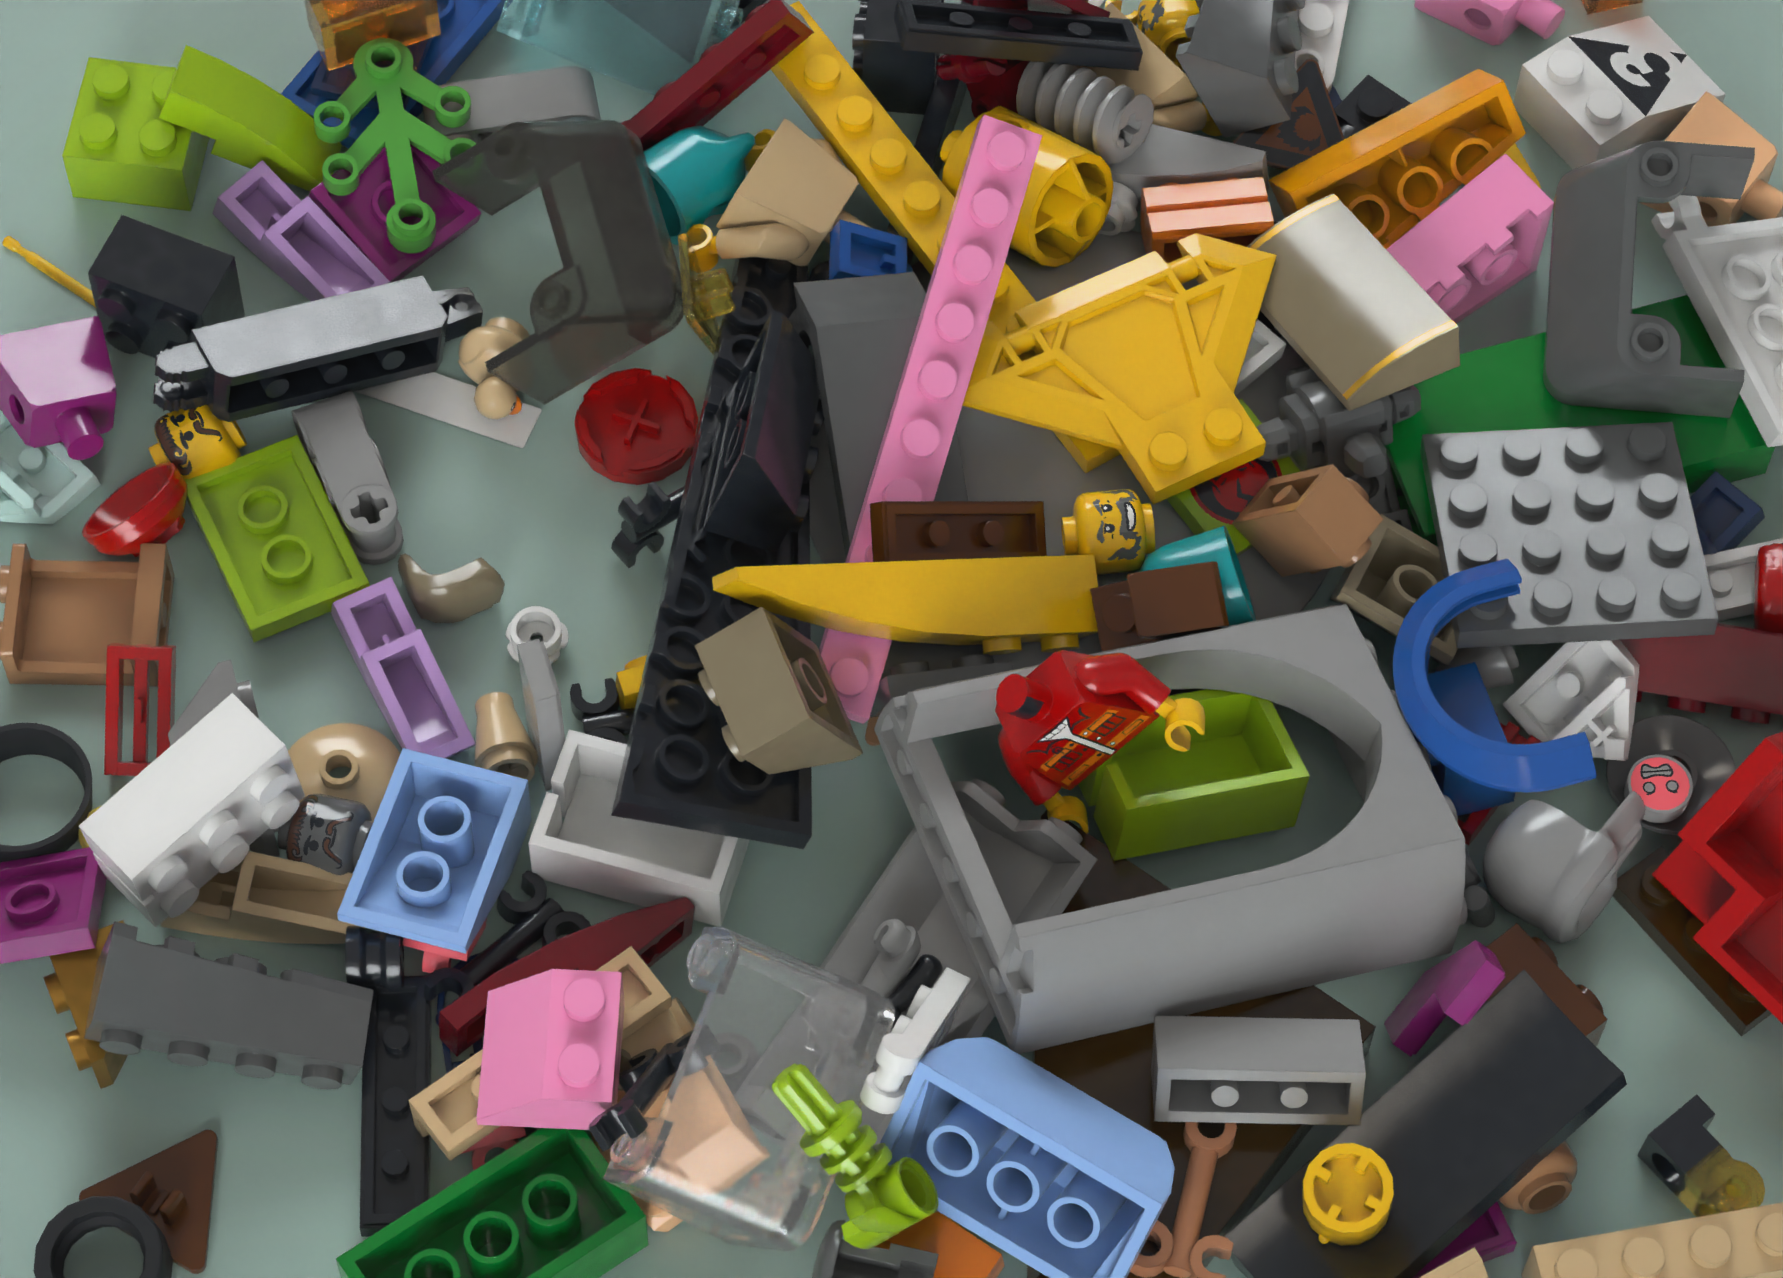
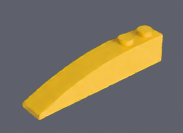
(933, 600)

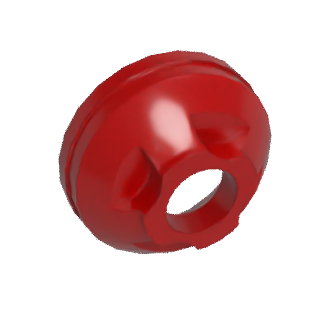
(139, 512)

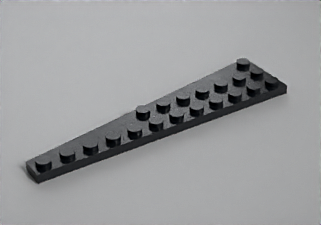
(675, 753)

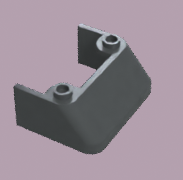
(1592, 341)

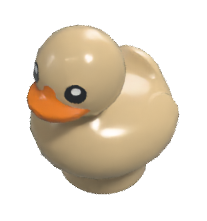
(492, 396)

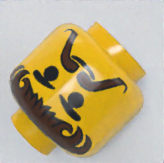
(196, 441)

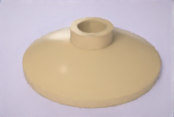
(345, 745)

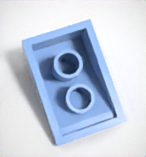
(438, 851)

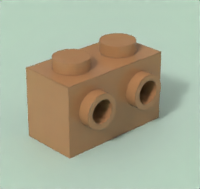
(1309, 521)

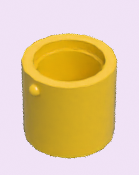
(1347, 1194)

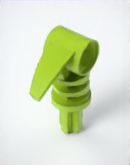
(878, 1196)

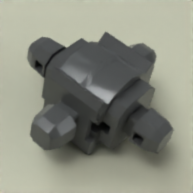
(1322, 432)

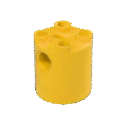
(1064, 195)

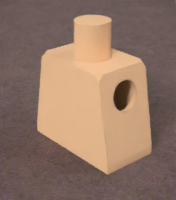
(1718, 125)

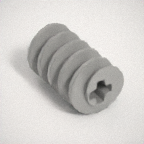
(1085, 108)

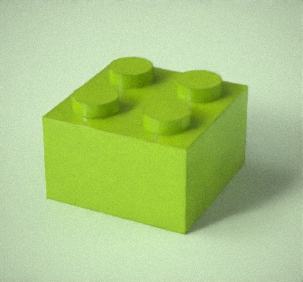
(121, 145)

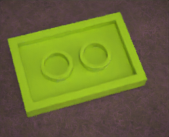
(275, 538)

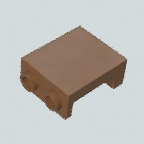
(69, 612)

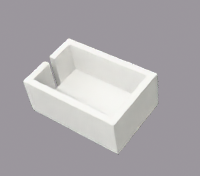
(194, 811)
(622, 855)

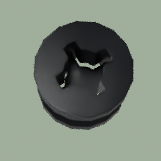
(374, 959)

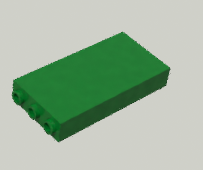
(1506, 391)

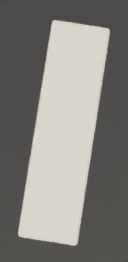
(454, 404)

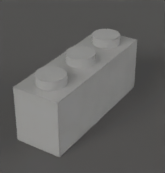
(1257, 1070)

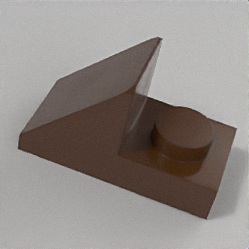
(1159, 605)

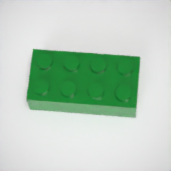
(516, 1216)

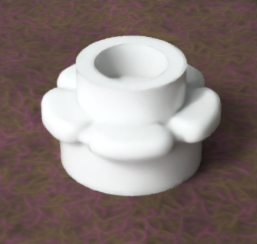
(1122, 211)
(534, 622)

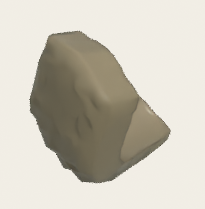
(453, 594)

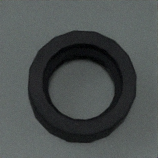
(93, 1214)

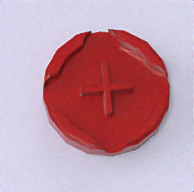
(636, 426)

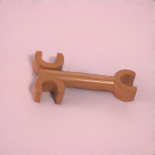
(1182, 1251)

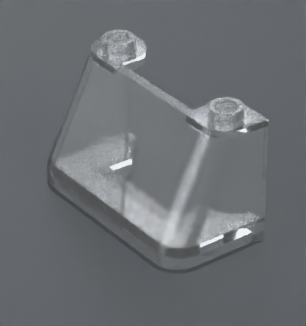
(724, 1140)

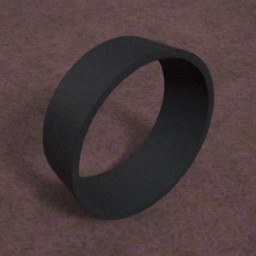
(44, 740)

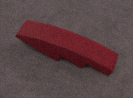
(648, 930)

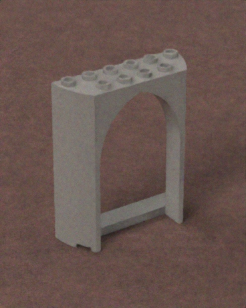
(1356, 905)

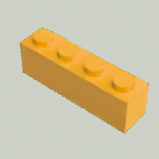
(1410, 159)

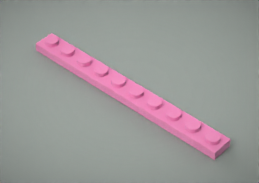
(937, 369)

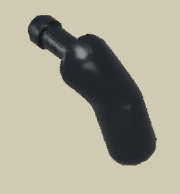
(924, 972)

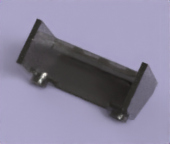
(614, 246)

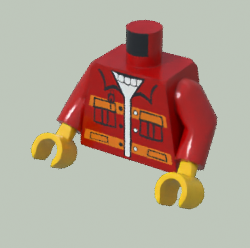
(1077, 716)

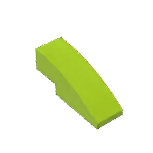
(245, 119)

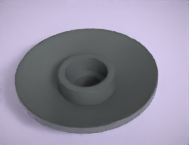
(1689, 743)

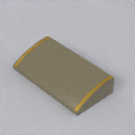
(1352, 306)

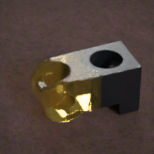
(1698, 1166)

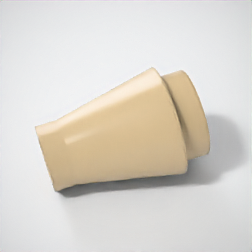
(502, 739)

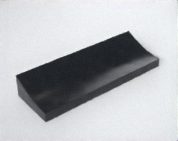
(1452, 1138)

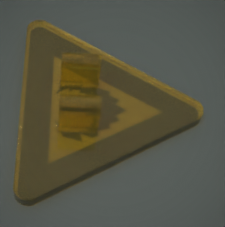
(703, 294)

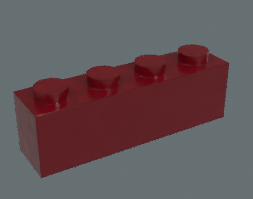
(1729, 668)

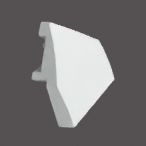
(1582, 690)

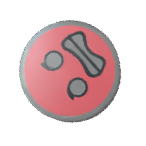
(1663, 786)

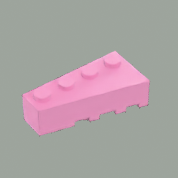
(1478, 240)

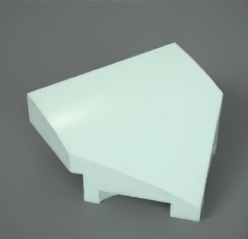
(40, 481)

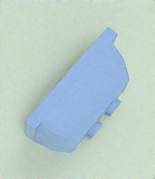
(1032, 1160)

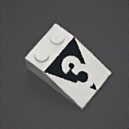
(1609, 90)

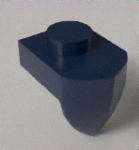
(1723, 514)

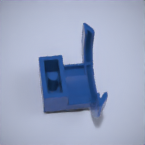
(1455, 714)

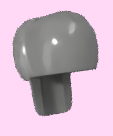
(1555, 868)

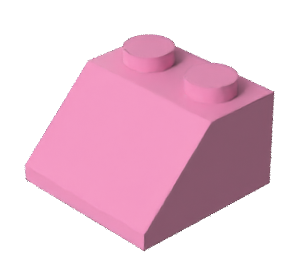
(552, 1050)

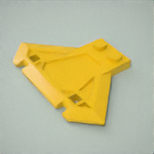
(1139, 363)

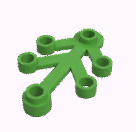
(395, 131)

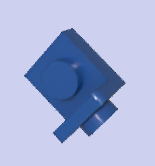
(865, 252)

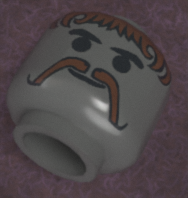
(326, 833)

